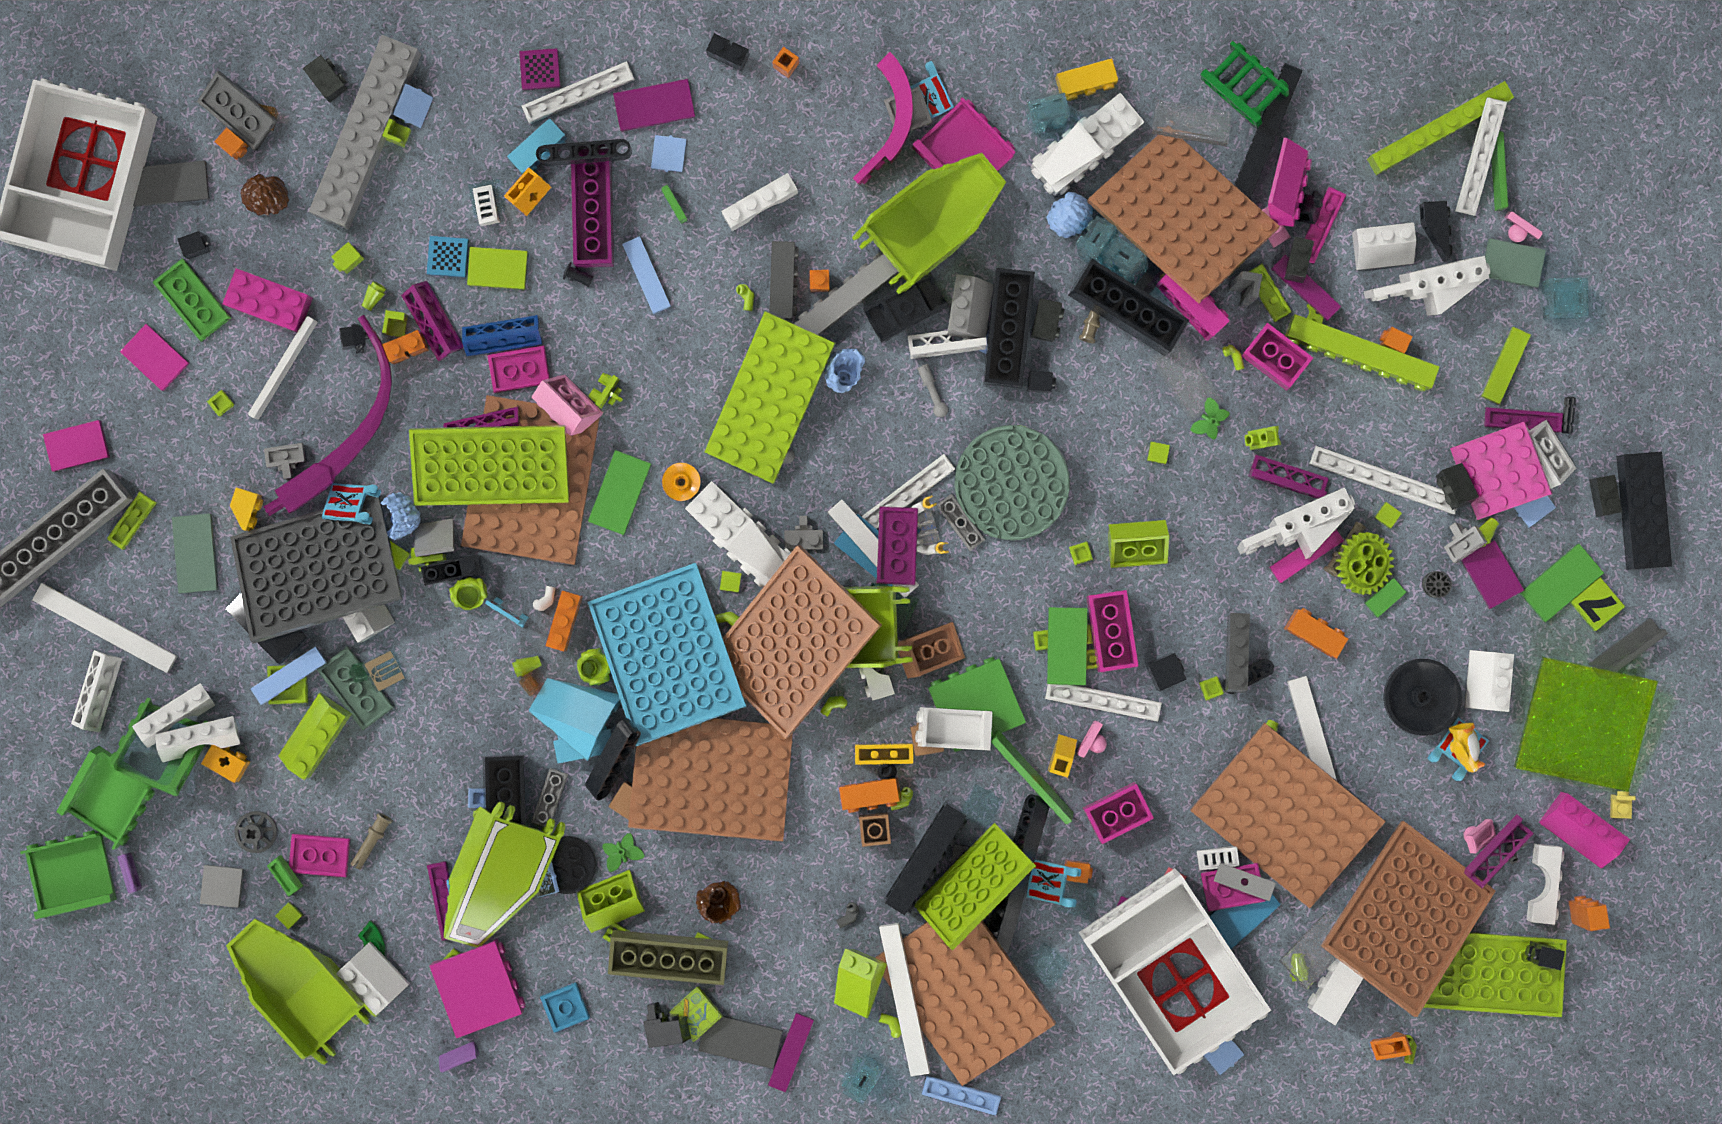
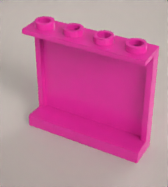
(963, 135)
(477, 988)

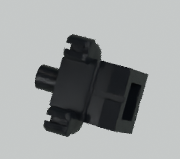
(1310, 208)
(353, 337)

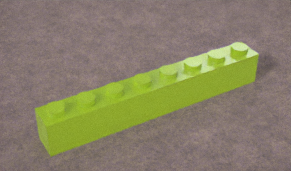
(1436, 129)
(1362, 352)

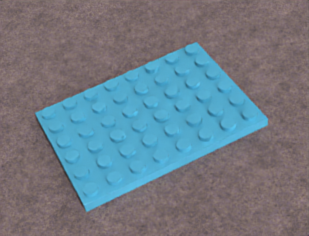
(666, 653)

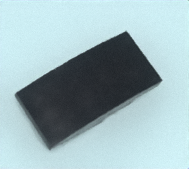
(278, 647)

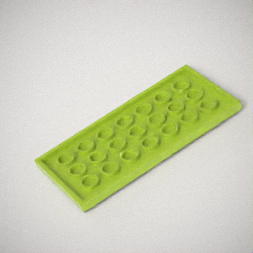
(769, 397)
(489, 465)
(1495, 977)

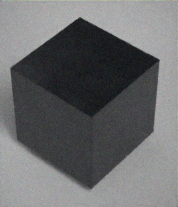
(1166, 671)

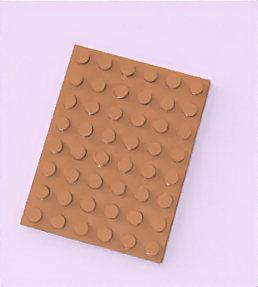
(1183, 215)
(536, 529)
(796, 640)
(713, 781)
(1287, 815)
(1407, 919)
(971, 999)

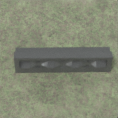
(1249, 285)
(1629, 646)

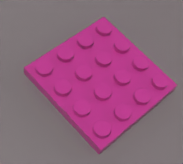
(1503, 469)

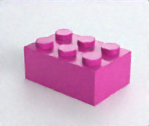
(1277, 356)
(1118, 813)

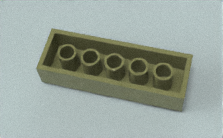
(668, 957)

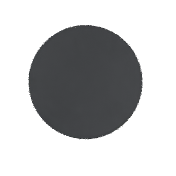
(573, 864)

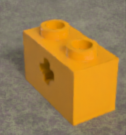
(527, 191)
(215, 761)

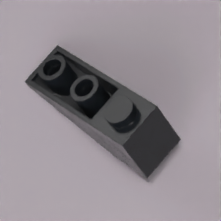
(1434, 221)
(452, 570)

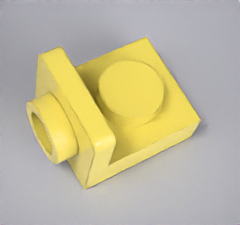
(1621, 805)

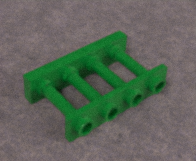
(1240, 102)

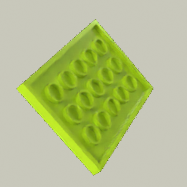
(974, 886)

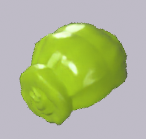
(468, 593)
(593, 667)

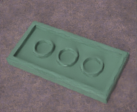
(195, 553)
(358, 697)

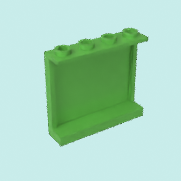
(980, 690)
(106, 798)
(70, 874)

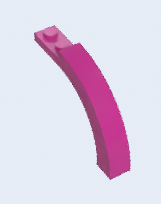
(898, 80)

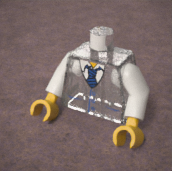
(927, 534)

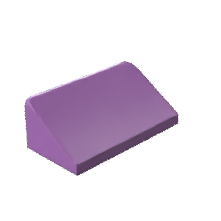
(129, 872)
(458, 1056)

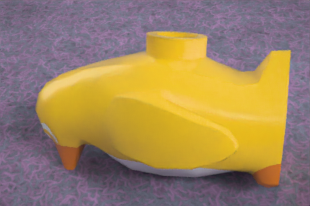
(1466, 746)

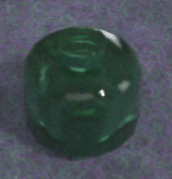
(358, 673)

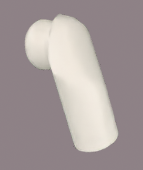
(545, 601)

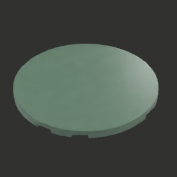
(1012, 482)

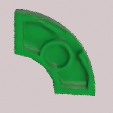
(372, 934)

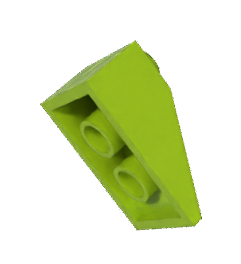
(858, 981)

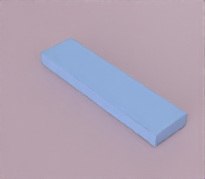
(646, 275)
(288, 675)
(961, 1095)

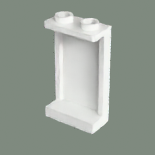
(954, 728)

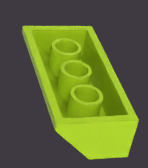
(313, 736)

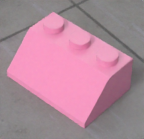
(566, 404)

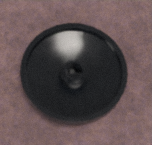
(1422, 697)

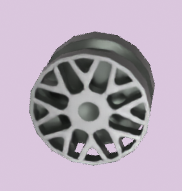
(1436, 584)

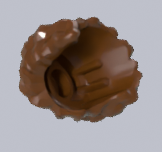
(264, 195)
(718, 902)

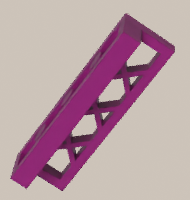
(433, 317)
(481, 420)
(1288, 483)
(1488, 851)

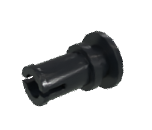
(577, 275)
(887, 771)

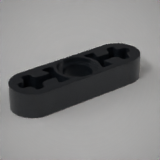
(1263, 674)

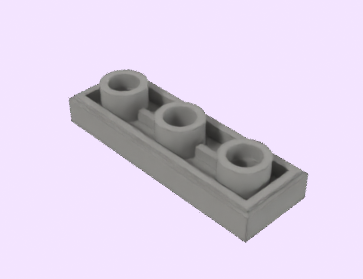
(953, 512)
(553, 786)
(1256, 885)

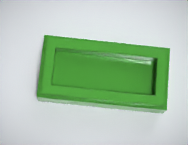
(674, 204)
(1385, 597)
(284, 875)

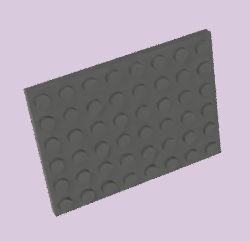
(314, 571)

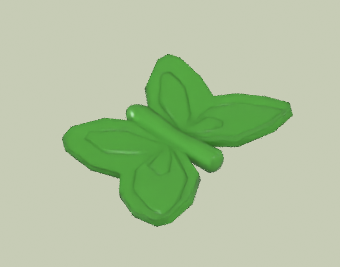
(1211, 421)
(621, 851)

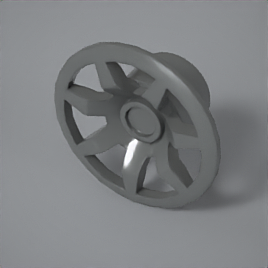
(255, 832)

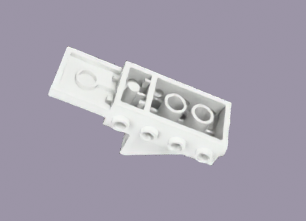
(1085, 145)
(1437, 285)
(1307, 524)
(738, 534)

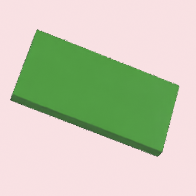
(191, 300)
(619, 492)
(1561, 582)
(1067, 646)

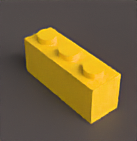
(1087, 79)
(884, 753)

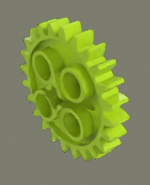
(1364, 563)

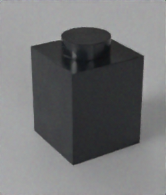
(194, 244)
(1041, 382)

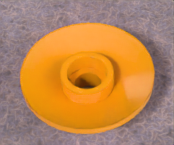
(674, 474)

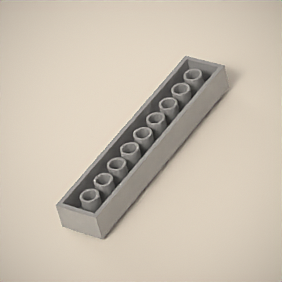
(363, 131)
(60, 532)

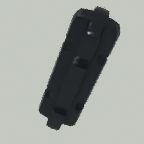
(1568, 415)

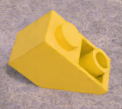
(245, 507)
(1062, 755)

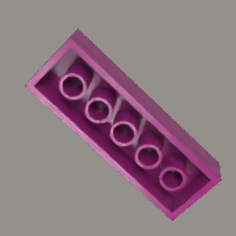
(592, 213)

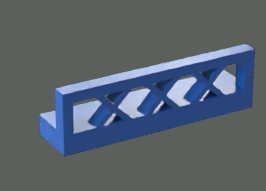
(501, 338)

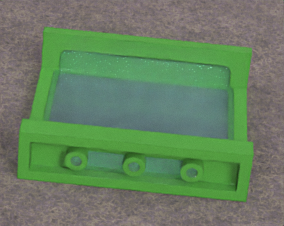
(144, 763)

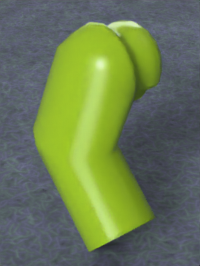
(747, 294)
(1236, 356)
(729, 617)
(833, 702)
(906, 796)
(893, 1023)
(1410, 1058)

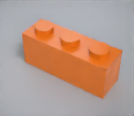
(564, 621)
(1316, 633)
(870, 794)
(1588, 913)

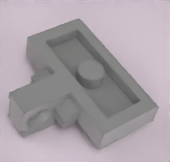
(285, 458)
(803, 536)
(1464, 542)

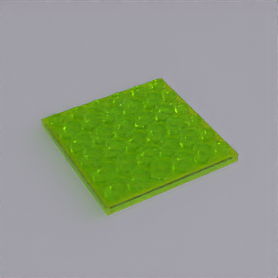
(1585, 724)

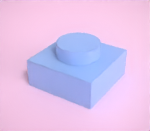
(475, 798)

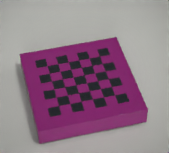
(539, 69)

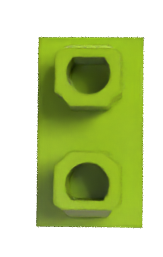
(601, 397)
(1262, 438)
(427, 559)

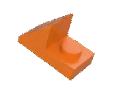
(1391, 1047)

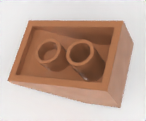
(931, 650)

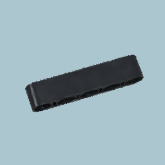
(575, 148)
(612, 759)

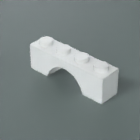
(767, 196)
(878, 684)
(191, 703)
(175, 743)
(1544, 907)

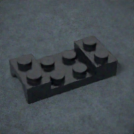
(901, 311)

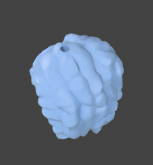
(1070, 215)
(844, 365)
(404, 515)

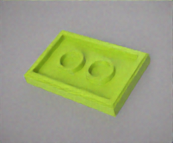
(497, 268)

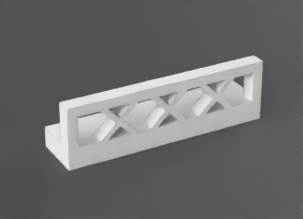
(945, 348)
(98, 692)

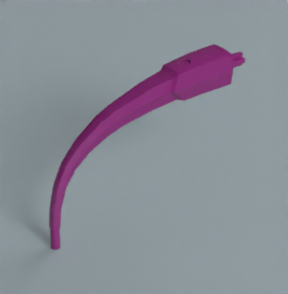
(323, 474)

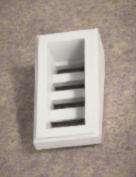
(491, 219)
(1234, 854)

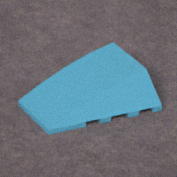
(575, 712)

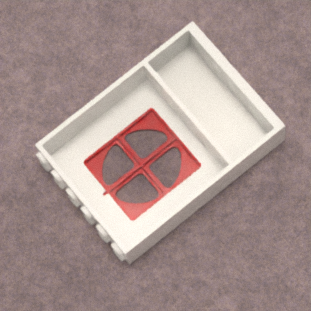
(37, 203)
(1148, 931)

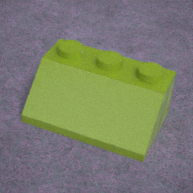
(1138, 543)
(610, 901)

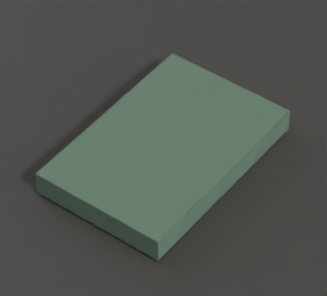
(1514, 262)

